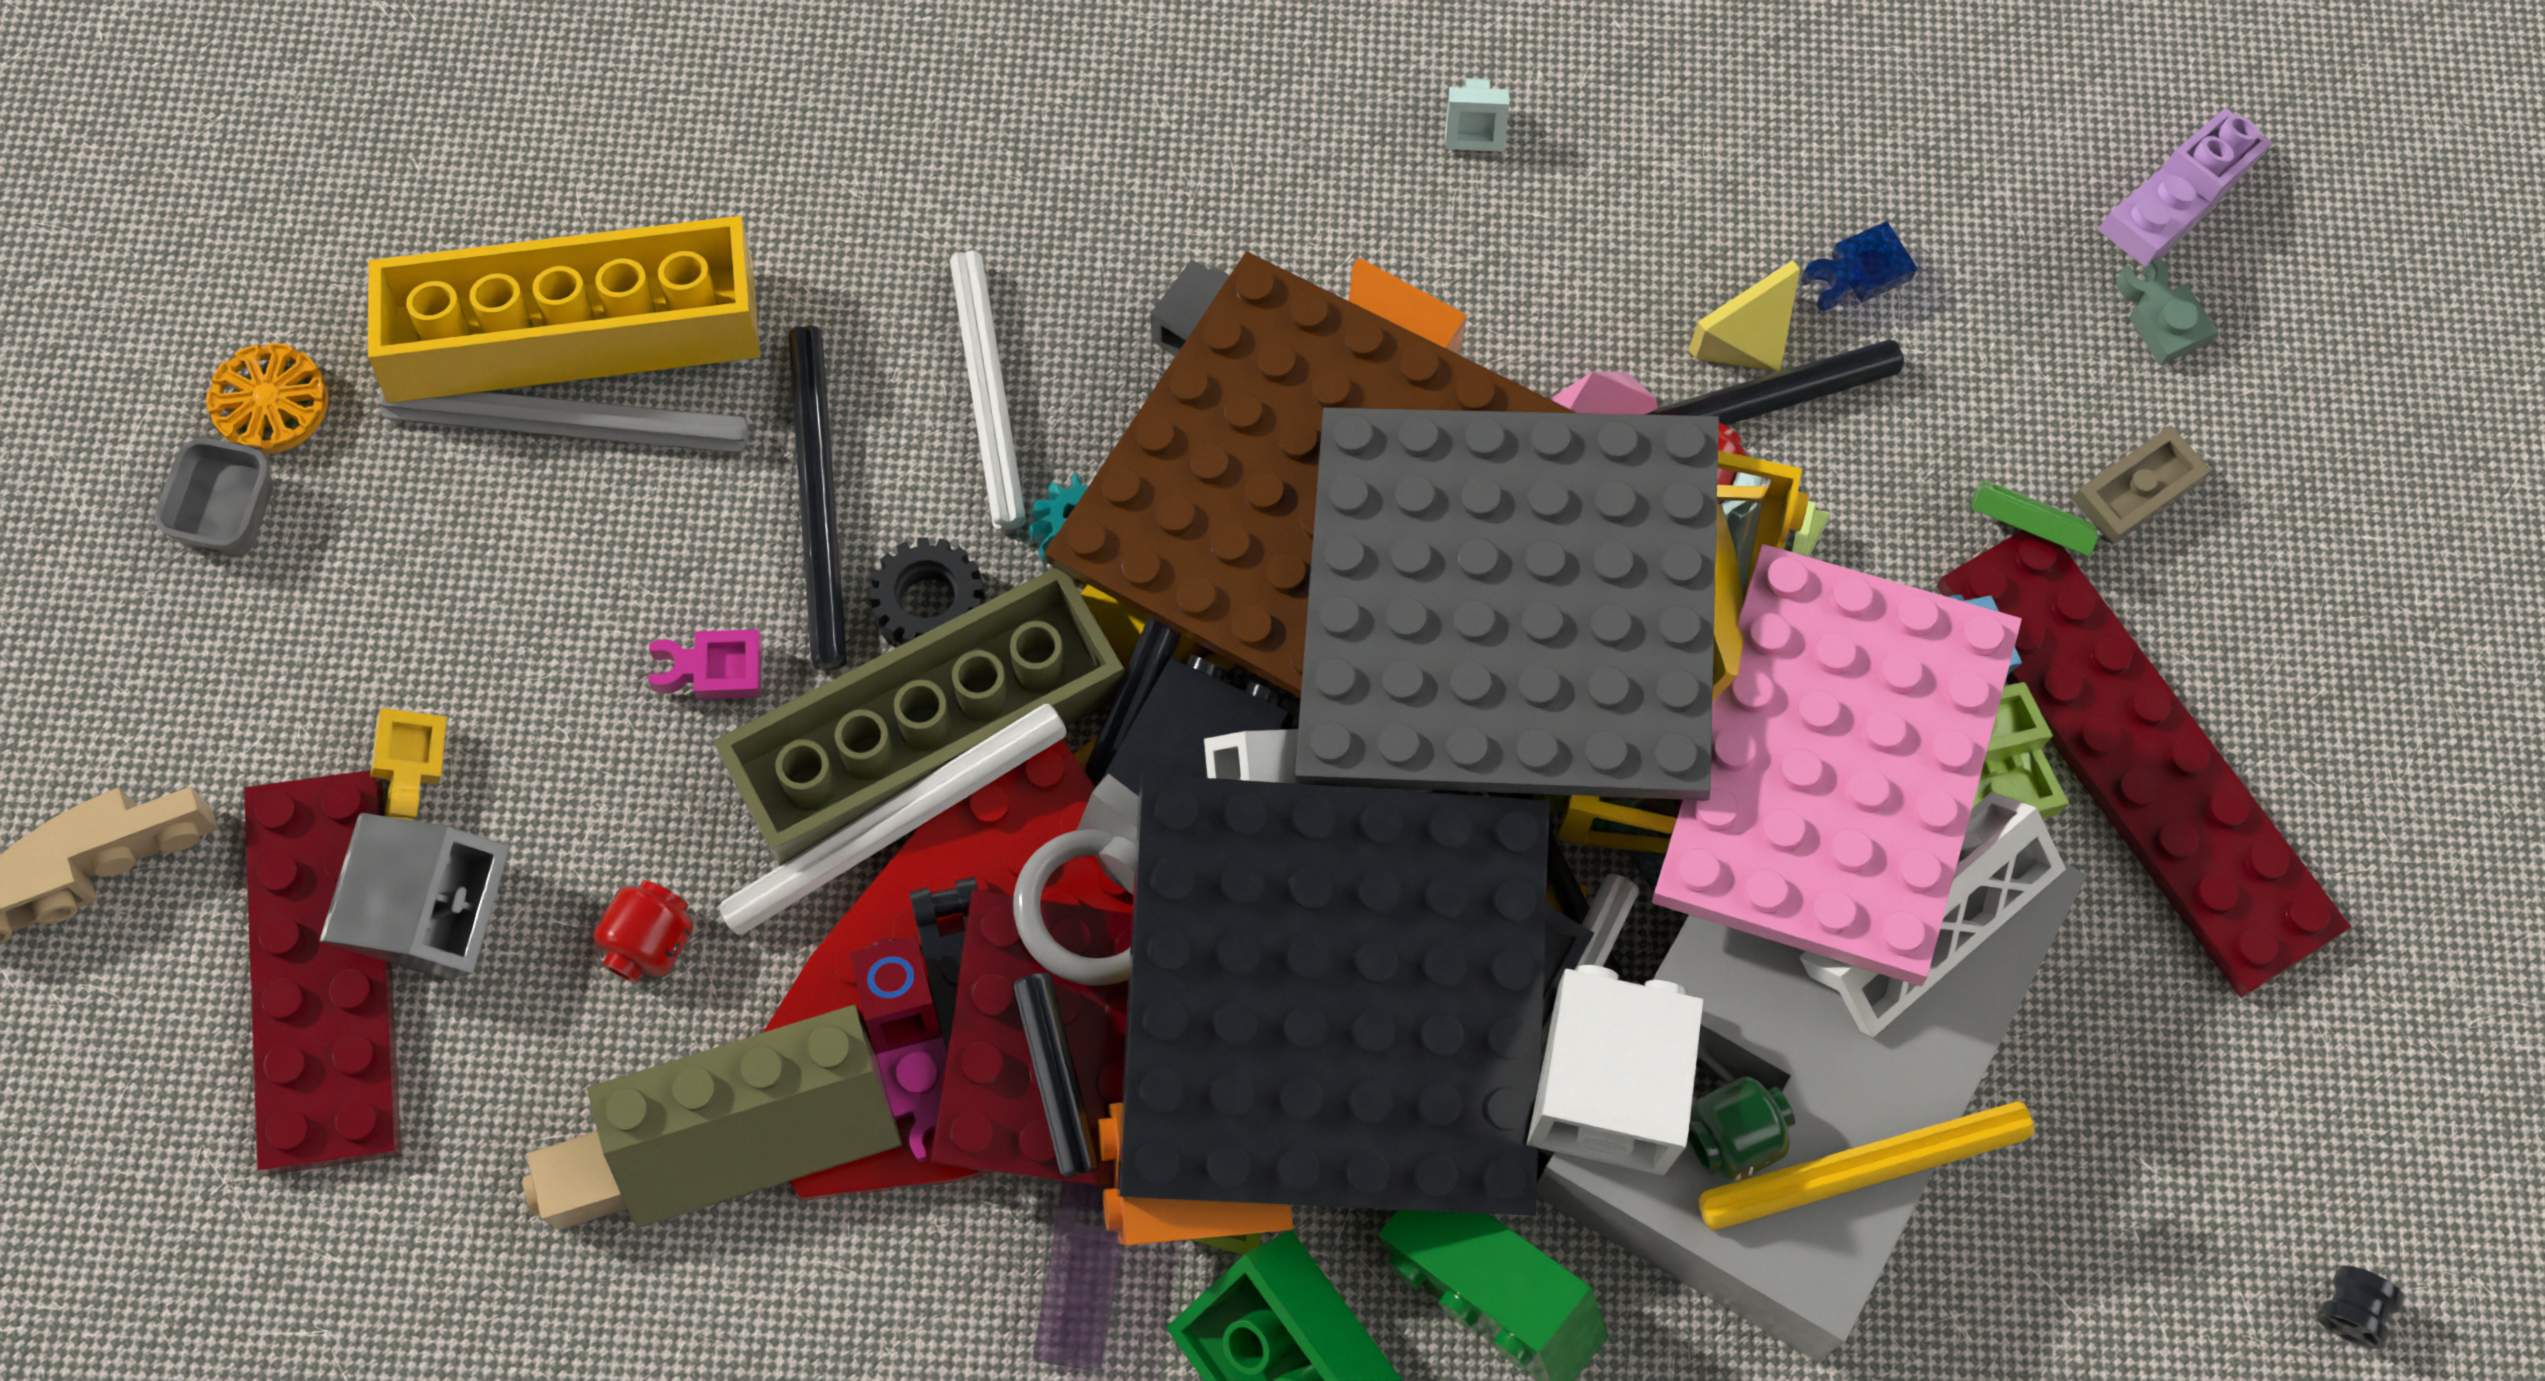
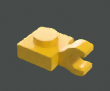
(408, 753)

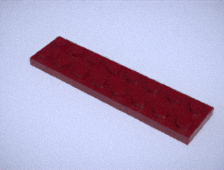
(2152, 767)

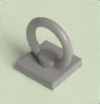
(1105, 832)

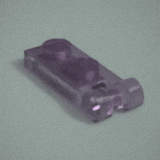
(1078, 1285)

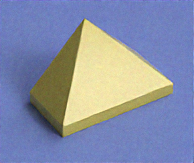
(1752, 325)

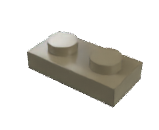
(2141, 484)

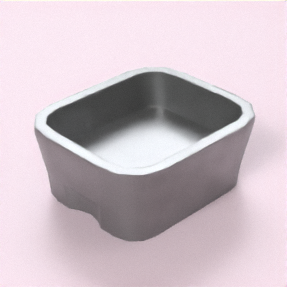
(215, 496)

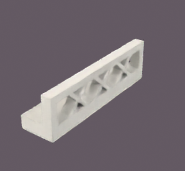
(1993, 838)

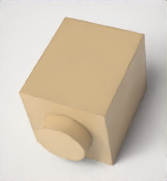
(571, 1183)

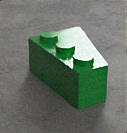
(1500, 1287)

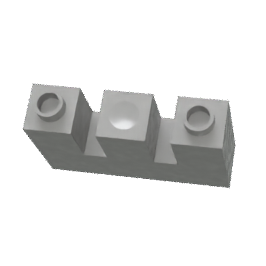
(1765, 1019)

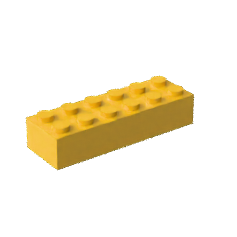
(562, 309)

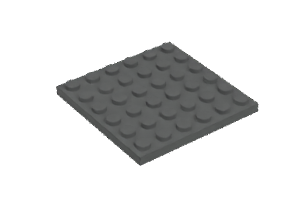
(1512, 603)

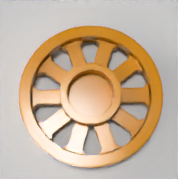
(267, 397)

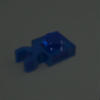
(1866, 263)

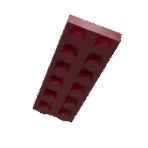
(316, 1009)

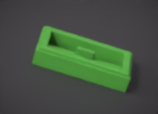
(2035, 517)

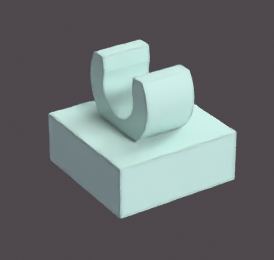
(1476, 117)

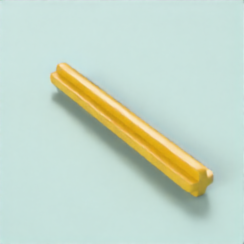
(1865, 1165)

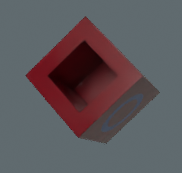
(895, 994)

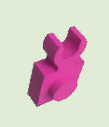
(719, 666)
(914, 1086)

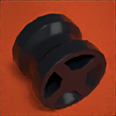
(2360, 1307)

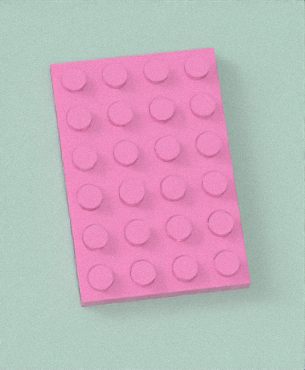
(1842, 765)

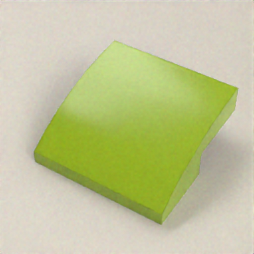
(2015, 757)

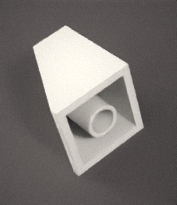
(1618, 1071)

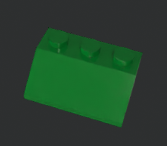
(1277, 1322)

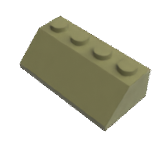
(744, 1116)

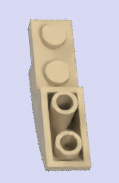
(52, 866)

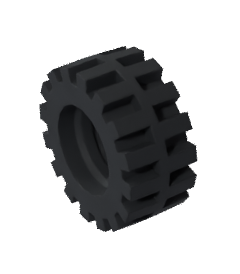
(916, 565)

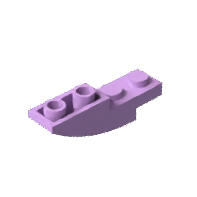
(2185, 187)

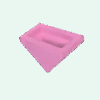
(1607, 394)

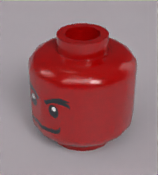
(643, 931)

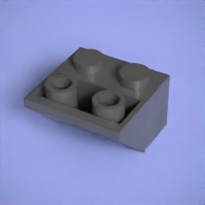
(415, 895)

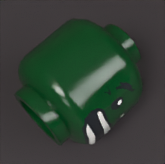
(1740, 1128)

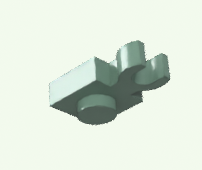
(2165, 318)

